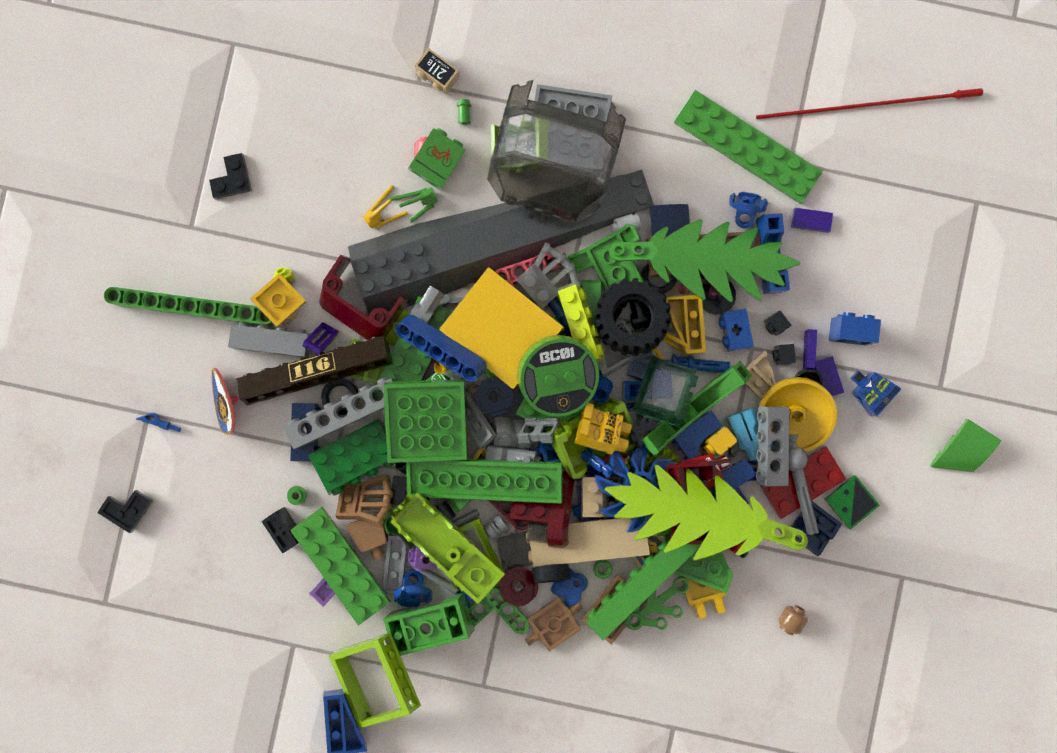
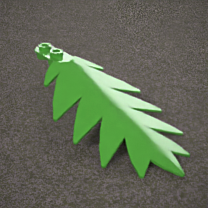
(711, 256)

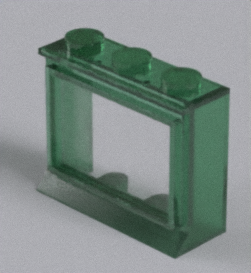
(665, 391)

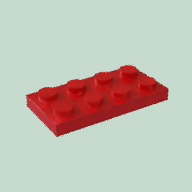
(820, 474)

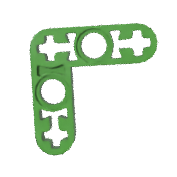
(491, 605)

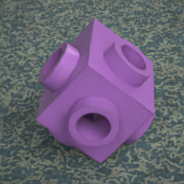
(419, 560)

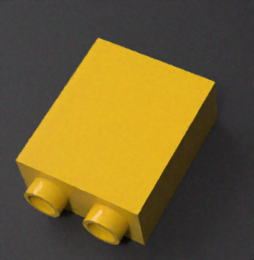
(499, 325)

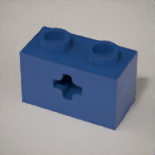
(739, 320)

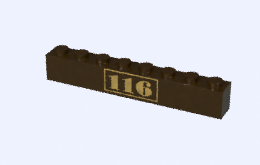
(314, 370)

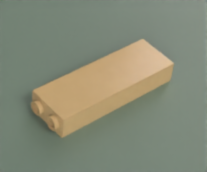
(591, 542)

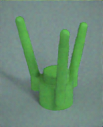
(426, 197)

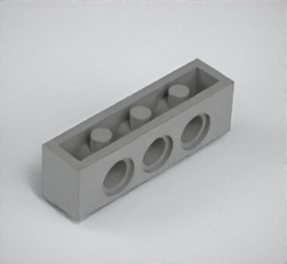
(780, 451)

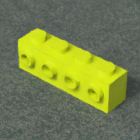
(580, 319)

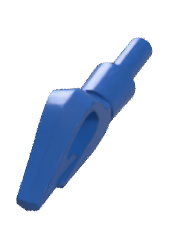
(157, 422)

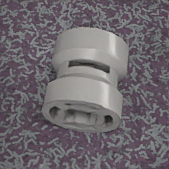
(495, 531)

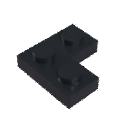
(235, 182)
(126, 515)

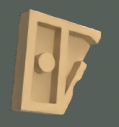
(762, 375)

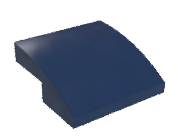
(671, 216)
(827, 527)

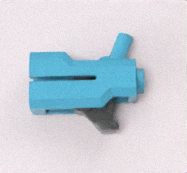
(746, 438)

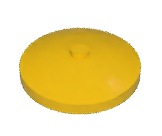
(810, 409)

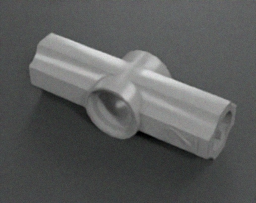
(427, 305)

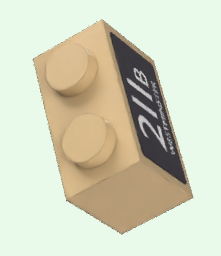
(437, 71)

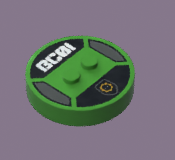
(558, 375)

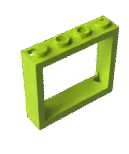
(394, 670)

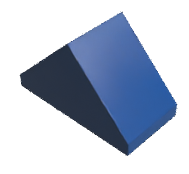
(630, 390)

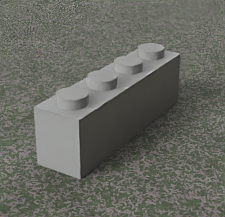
(268, 340)

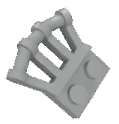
(536, 282)

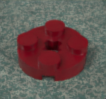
(509, 593)

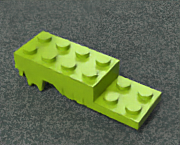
(446, 546)

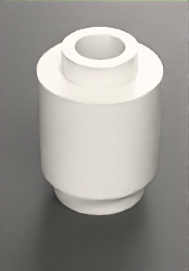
(621, 221)

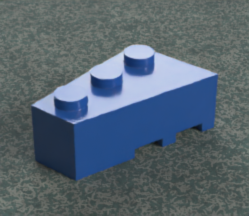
(340, 724)

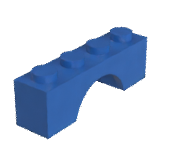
(771, 230)

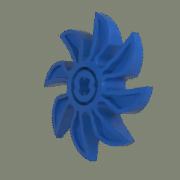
(637, 462)

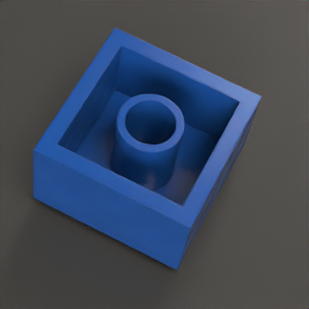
(855, 330)

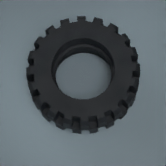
(637, 292)

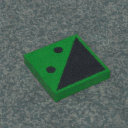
(852, 502)

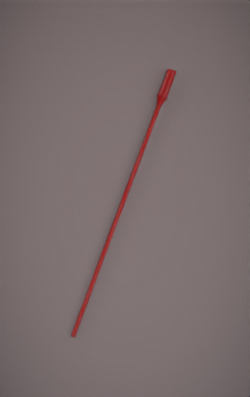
(958, 94)

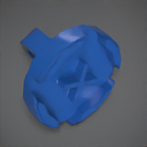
(748, 204)
(412, 594)

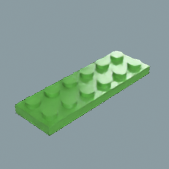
(407, 360)
(340, 566)

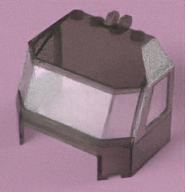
(553, 157)

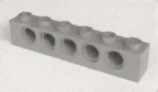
(296, 432)

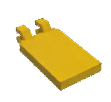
(700, 594)

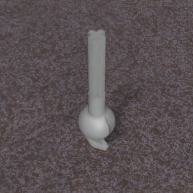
(797, 461)

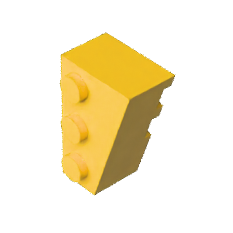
(688, 322)

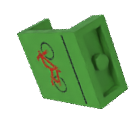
(437, 158)

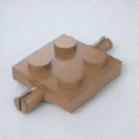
(553, 623)

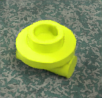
(286, 273)

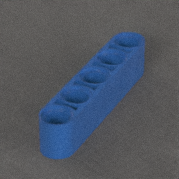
(441, 348)

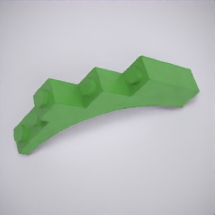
(701, 402)

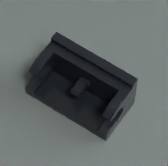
(279, 528)

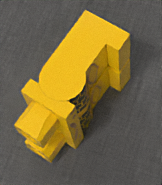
(602, 430)

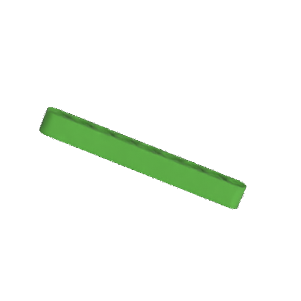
(182, 303)

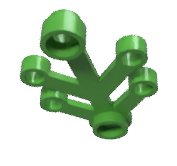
(653, 606)

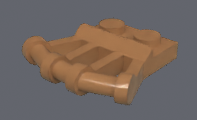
(352, 501)

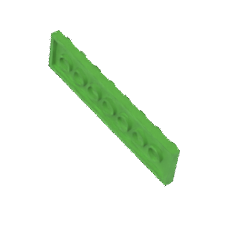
(748, 147)
(487, 480)

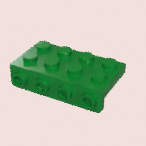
(351, 458)

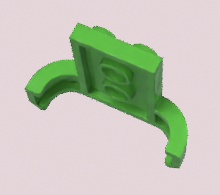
(606, 268)

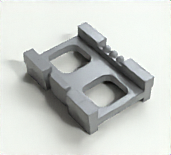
(537, 434)

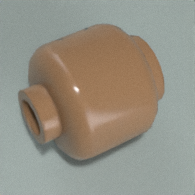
(793, 620)

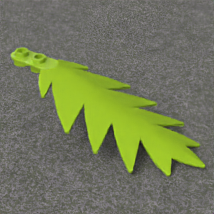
(698, 512)

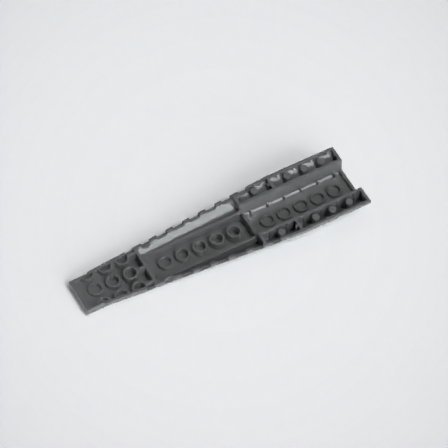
(463, 245)

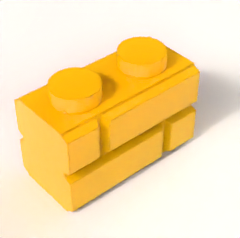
(719, 441)

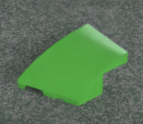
(967, 448)

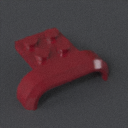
(553, 514)

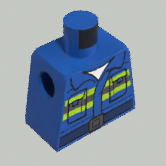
(873, 391)

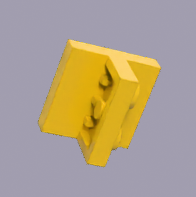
(278, 300)

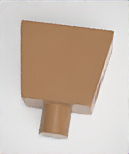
(368, 537)

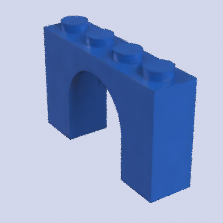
(690, 440)

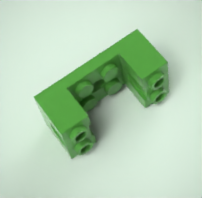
(448, 621)

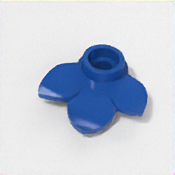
(569, 590)

